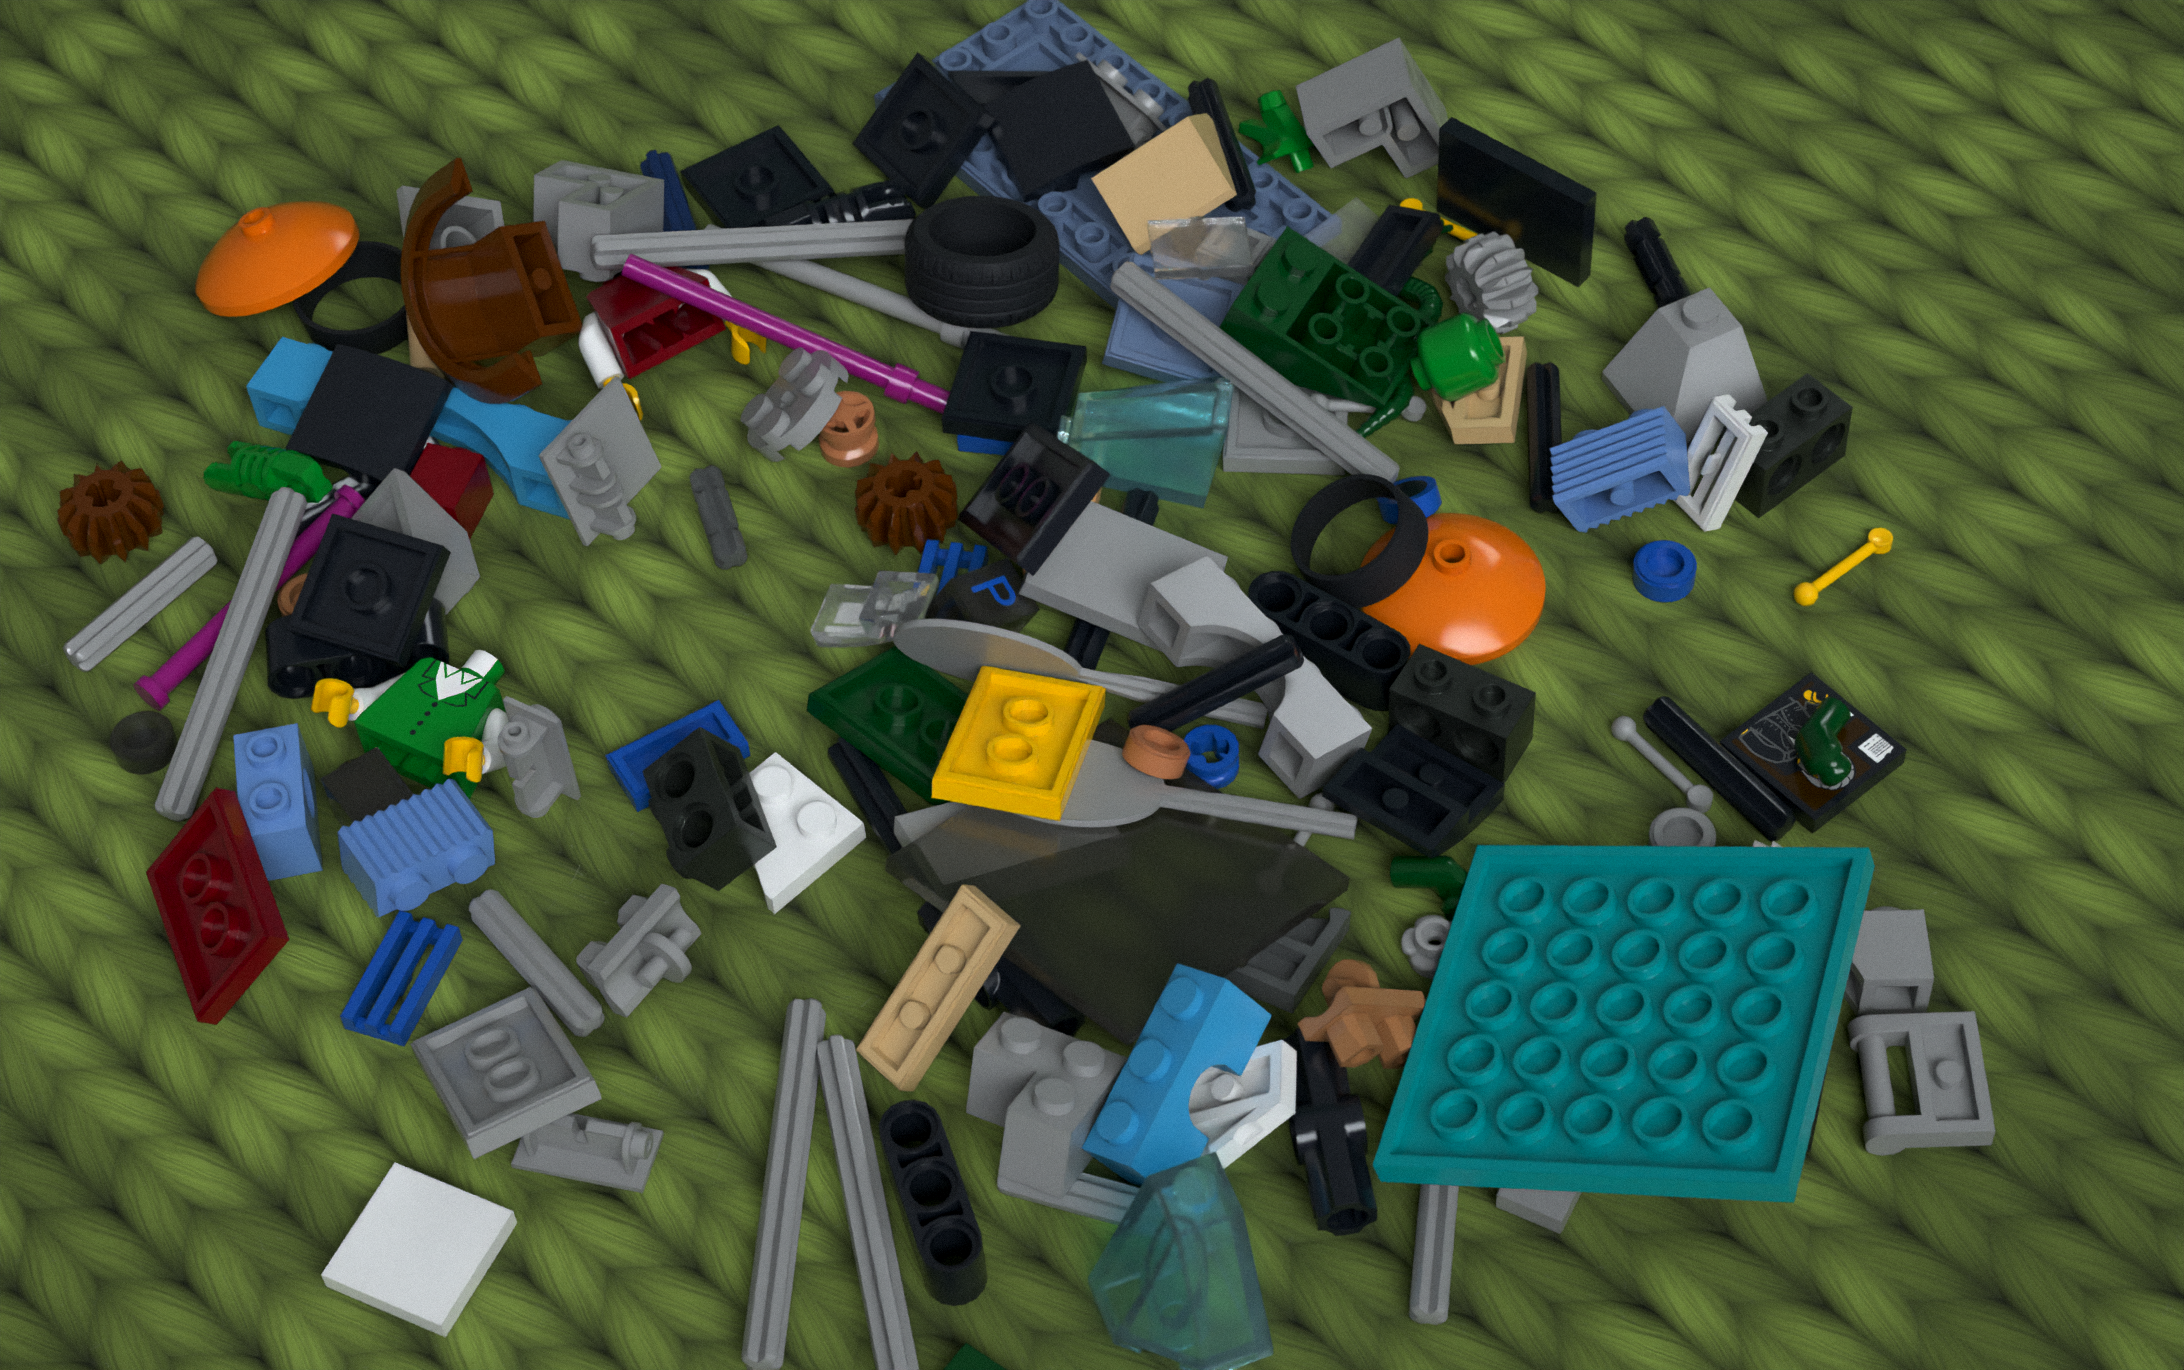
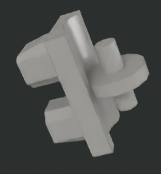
(645, 949)

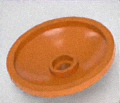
(275, 257)
(1470, 606)

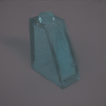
(1154, 435)
(1184, 1273)

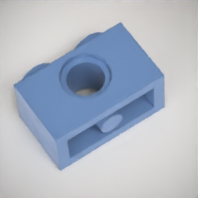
(279, 800)

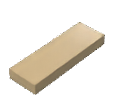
(937, 987)

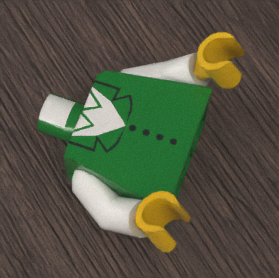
(427, 720)

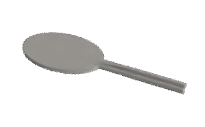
(964, 647)
(1117, 794)

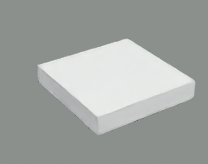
(419, 1249)

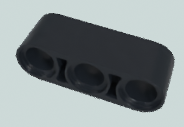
(1345, 644)
(299, 663)
(938, 1229)

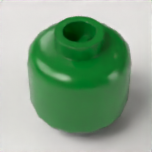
(1458, 357)

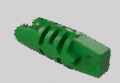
(262, 470)

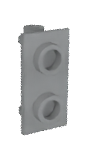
(1137, 112)
(536, 757)
(591, 1151)

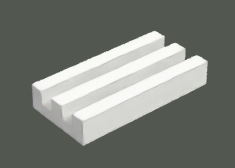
(1726, 468)

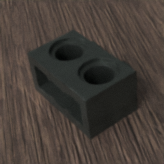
(1804, 438)
(1463, 711)
(708, 809)

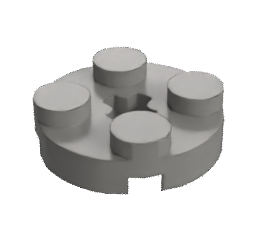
(795, 404)

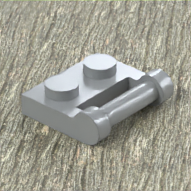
(1944, 1078)

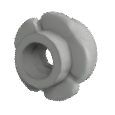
(1415, 944)

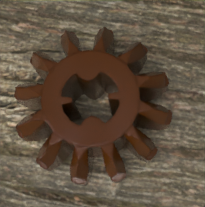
(906, 503)
(110, 512)

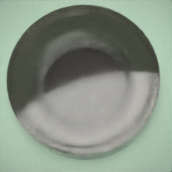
(143, 742)

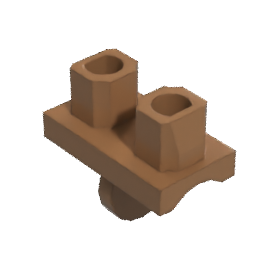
(1364, 1018)

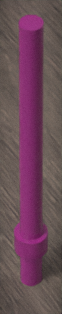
(899, 382)

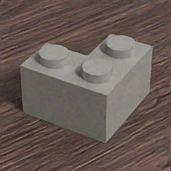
(1373, 104)
(593, 201)
(1045, 1097)

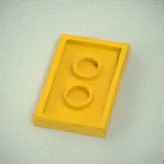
(1019, 743)

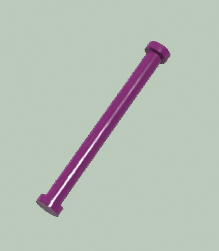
(155, 689)

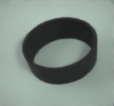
(367, 260)
(1386, 571)

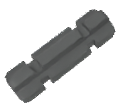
(718, 517)

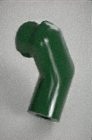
(1819, 746)
(1439, 874)

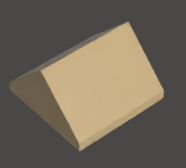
(1167, 179)

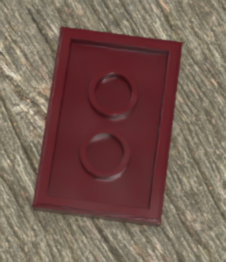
(216, 906)

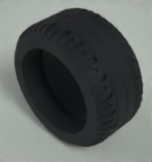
(981, 261)

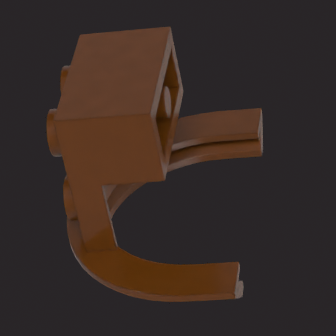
(483, 299)

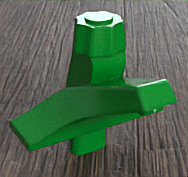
(1279, 132)

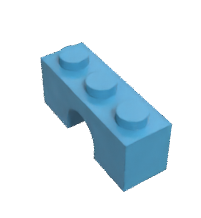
(1193, 1027)

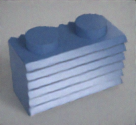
(1620, 469)
(416, 848)

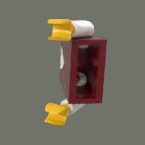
(642, 327)

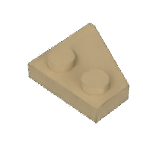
(1493, 411)

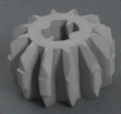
(1492, 281)

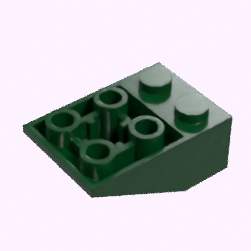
(1325, 324)

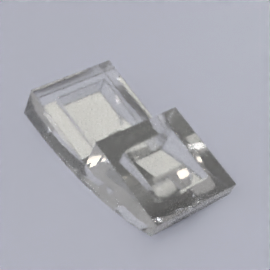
(871, 613)

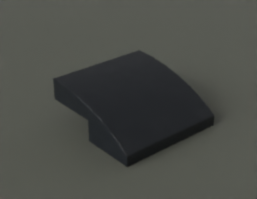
(1057, 130)
(369, 415)
(1415, 792)

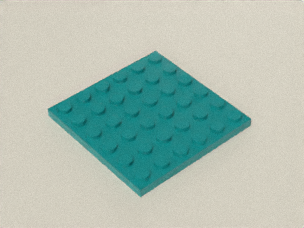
(1630, 1021)

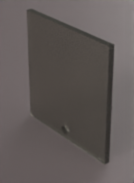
(1124, 902)

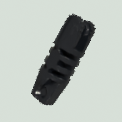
(866, 203)

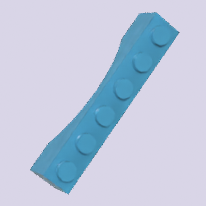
(502, 432)

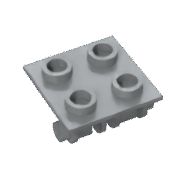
(601, 465)

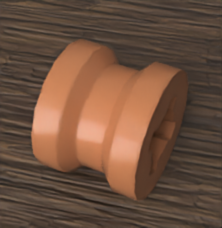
(850, 434)

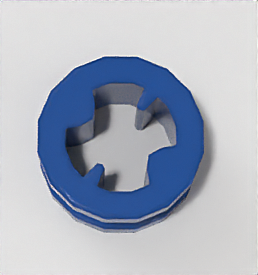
(1226, 749)

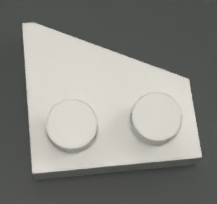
(807, 827)
(1245, 1108)

